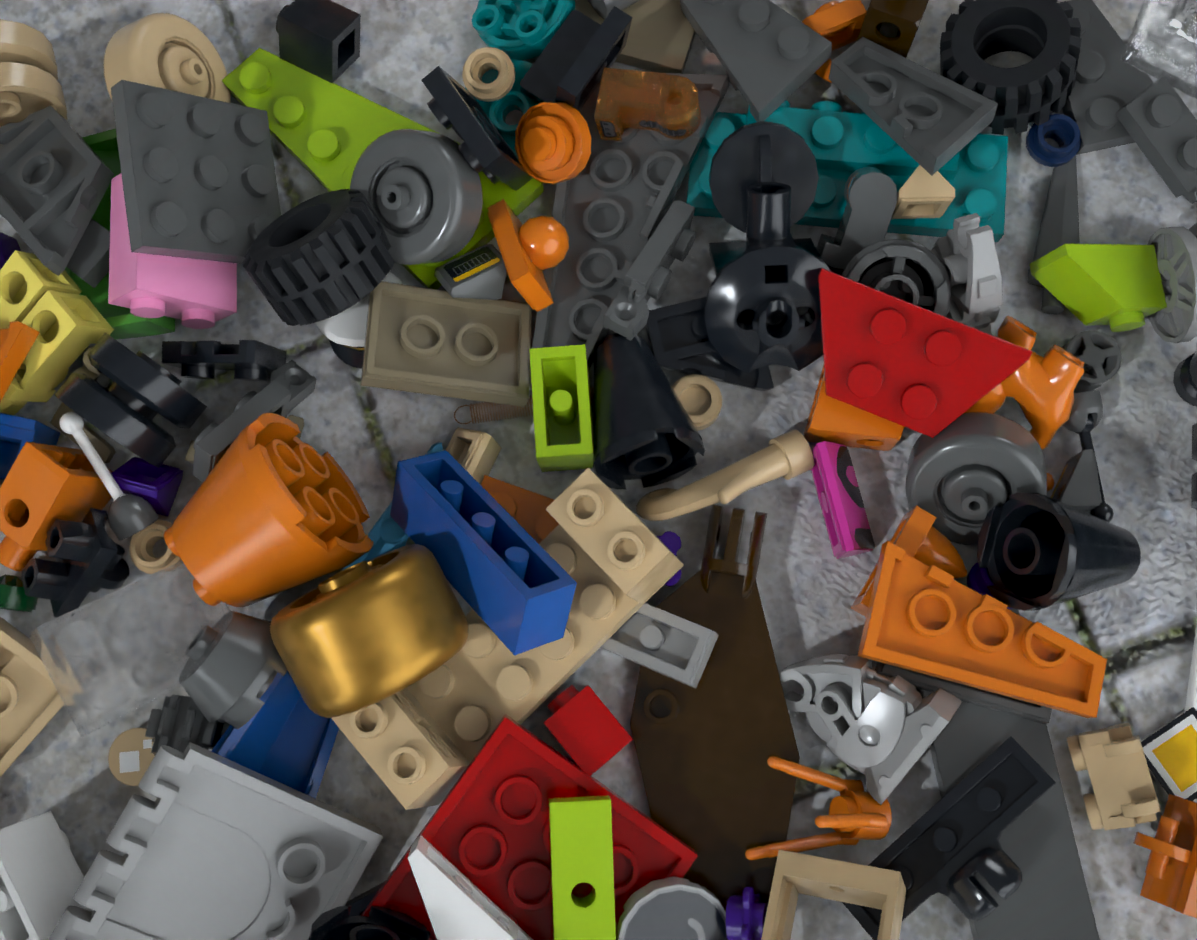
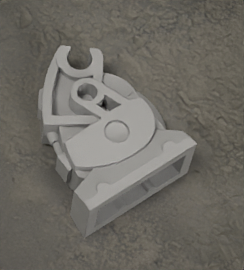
(973, 272)
(867, 717)

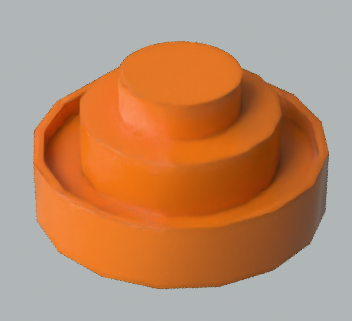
(553, 142)

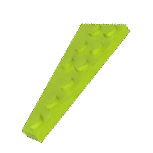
(333, 126)

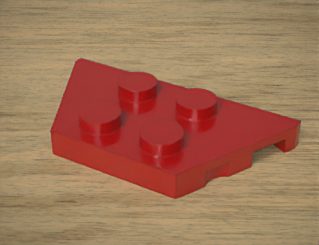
(905, 357)

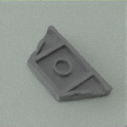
(49, 184)

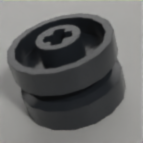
(132, 400)

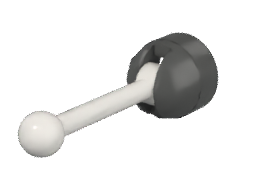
(127, 512)

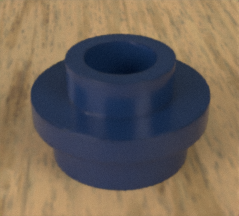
(1063, 131)

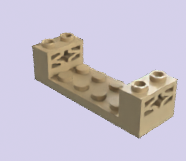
(436, 726)

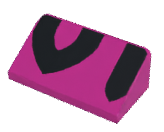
(841, 500)

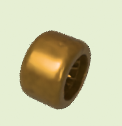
(370, 631)

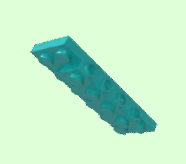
(854, 141)

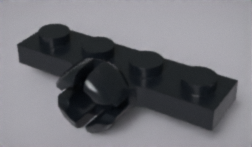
(963, 838)

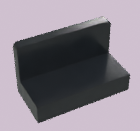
(576, 58)

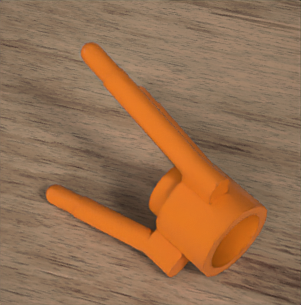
(851, 815)

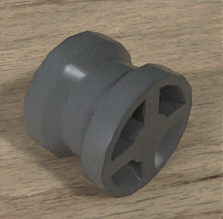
(1099, 355)

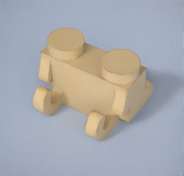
(1118, 777)

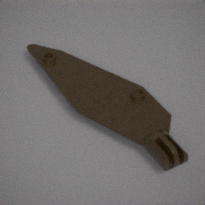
(711, 744)

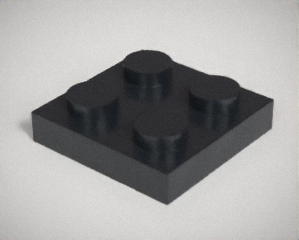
(483, 143)

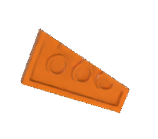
(953, 633)

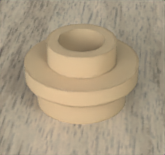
(482, 61)
(142, 548)

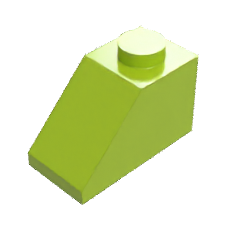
(1104, 282)
(562, 408)

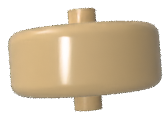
(167, 55)

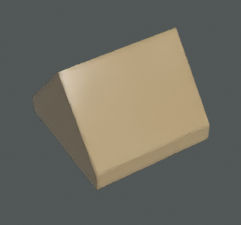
(923, 196)
(474, 451)

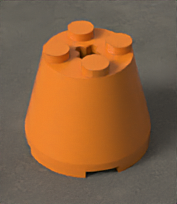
(268, 518)

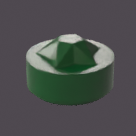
(13, 595)

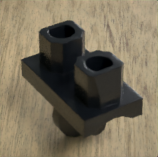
(83, 564)

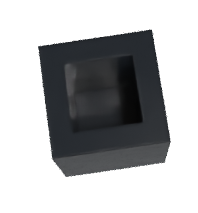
(319, 37)

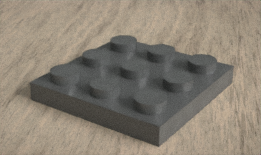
(193, 173)

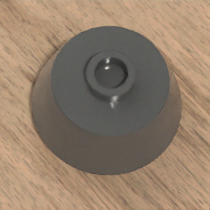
(904, 272)
(231, 668)

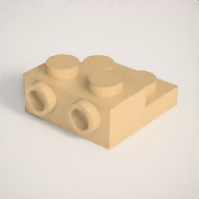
(26, 694)

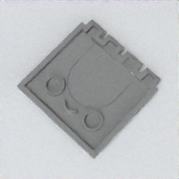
(218, 858)

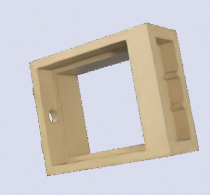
(835, 881)

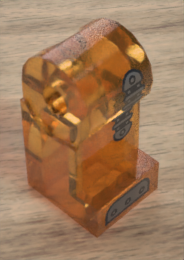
(646, 103)

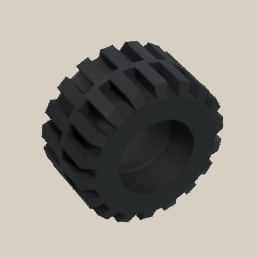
(1024, 26)
(320, 257)

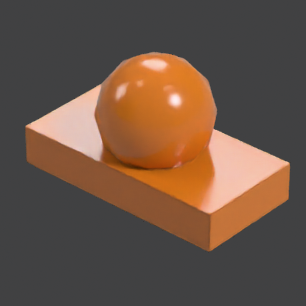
(529, 250)

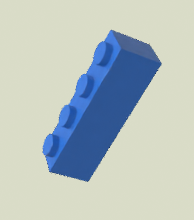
(483, 551)

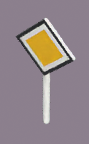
(1173, 747)

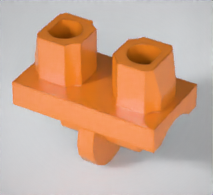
(1173, 857)

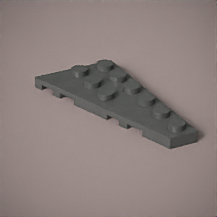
(612, 216)

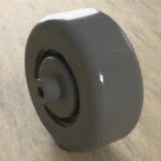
(420, 194)
(971, 471)

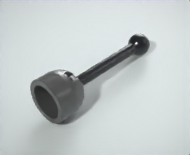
(1084, 417)

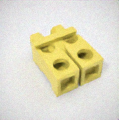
(59, 313)

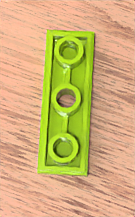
(582, 854)

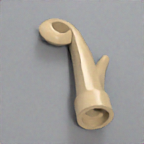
(784, 457)

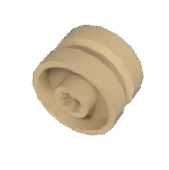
(27, 73)

